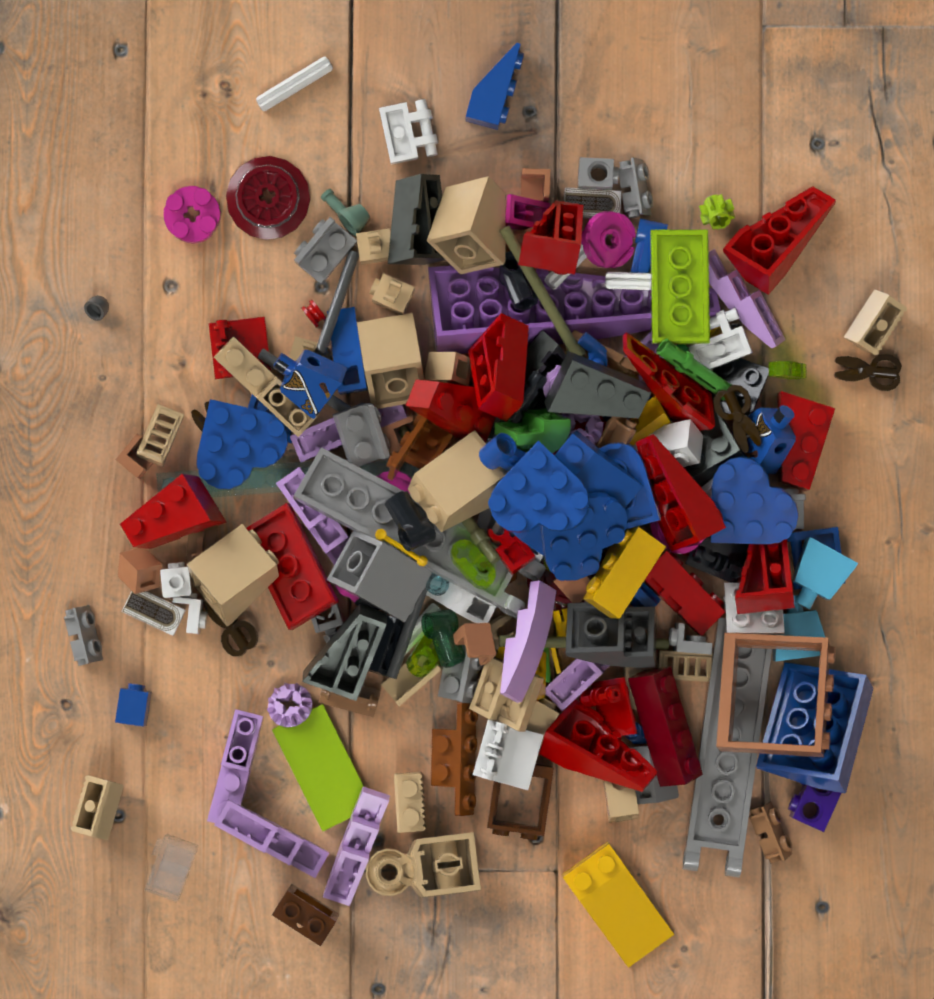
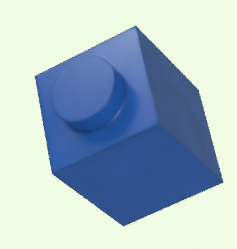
(133, 705)

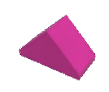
(523, 212)

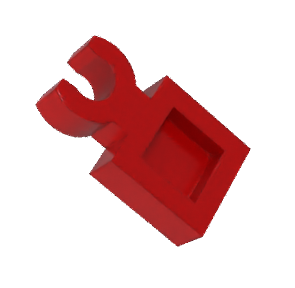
(512, 550)

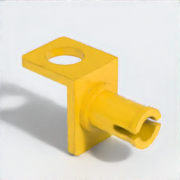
(561, 628)

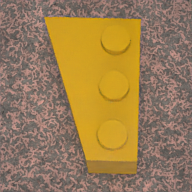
(623, 572)

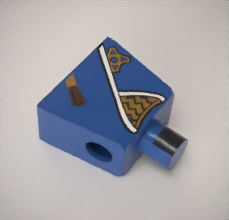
(309, 380)
(775, 435)

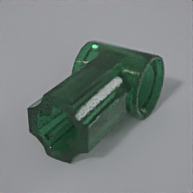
(440, 628)

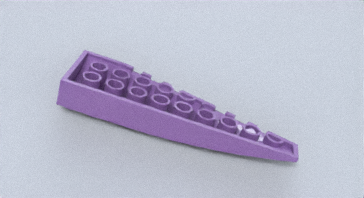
(472, 301)

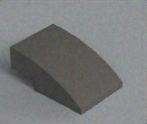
(612, 641)

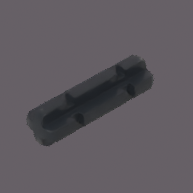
(537, 381)

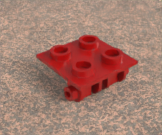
(248, 332)
(613, 703)

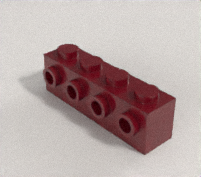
(665, 726)

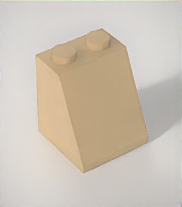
(470, 225)
(390, 358)
(455, 484)
(233, 573)

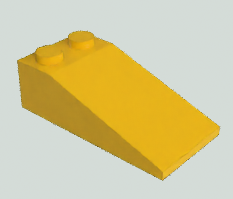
(617, 904)

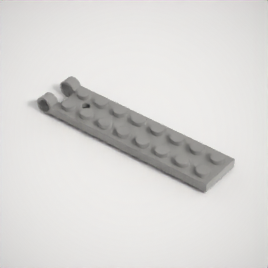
(358, 502)
(727, 776)

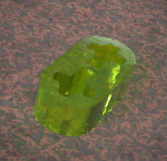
(787, 370)
(477, 559)
(420, 649)

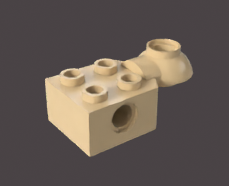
(430, 867)

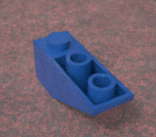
(490, 94)
(347, 352)

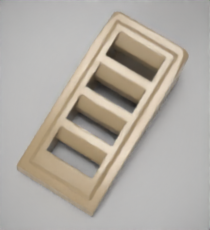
(153, 457)
(663, 659)

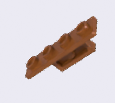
(419, 446)
(455, 759)

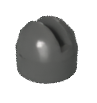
(96, 307)

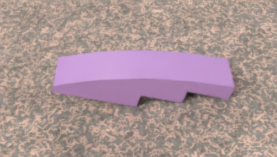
(750, 307)
(327, 435)
(325, 530)
(525, 650)
(573, 681)
(271, 838)
(356, 846)

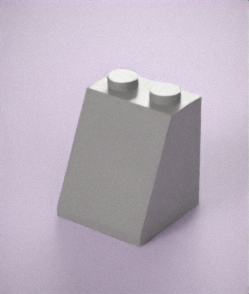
(379, 575)

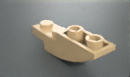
(262, 385)

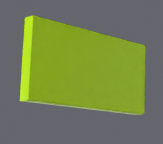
(680, 286)
(321, 767)

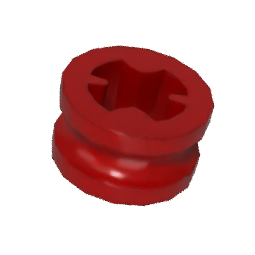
(314, 313)

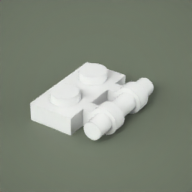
(399, 132)
(723, 347)

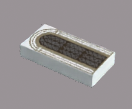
(594, 200)
(154, 611)

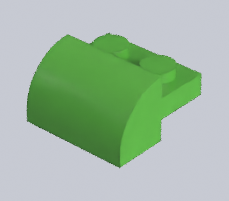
(537, 425)

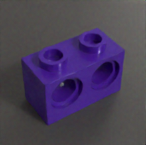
(824, 801)

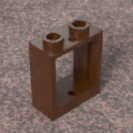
(527, 831)
(308, 912)

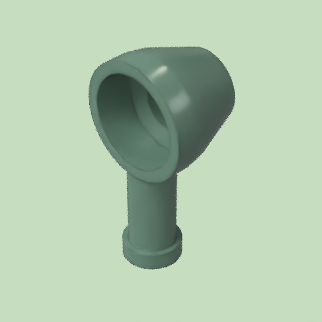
(352, 217)

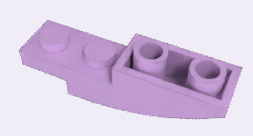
(236, 762)

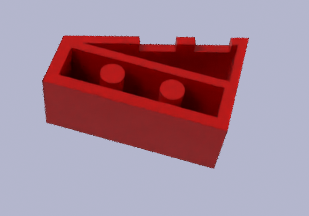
(173, 513)

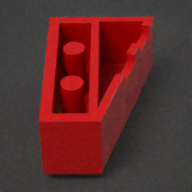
(555, 239)
(500, 367)
(450, 407)
(811, 428)
(765, 579)
(684, 593)

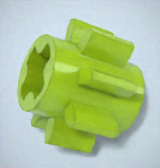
(717, 212)

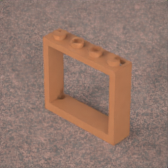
(732, 642)

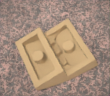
(495, 706)

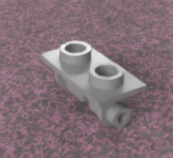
(635, 177)
(82, 622)

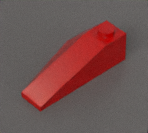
(773, 244)
(675, 391)
(684, 506)
(588, 746)

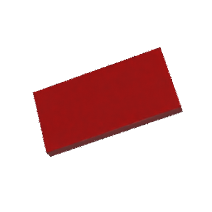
(302, 584)

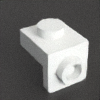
(176, 580)
(196, 616)

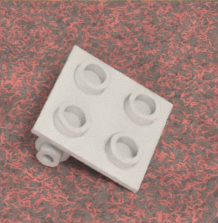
(750, 623)
(507, 755)

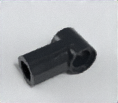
(516, 284)
(412, 527)

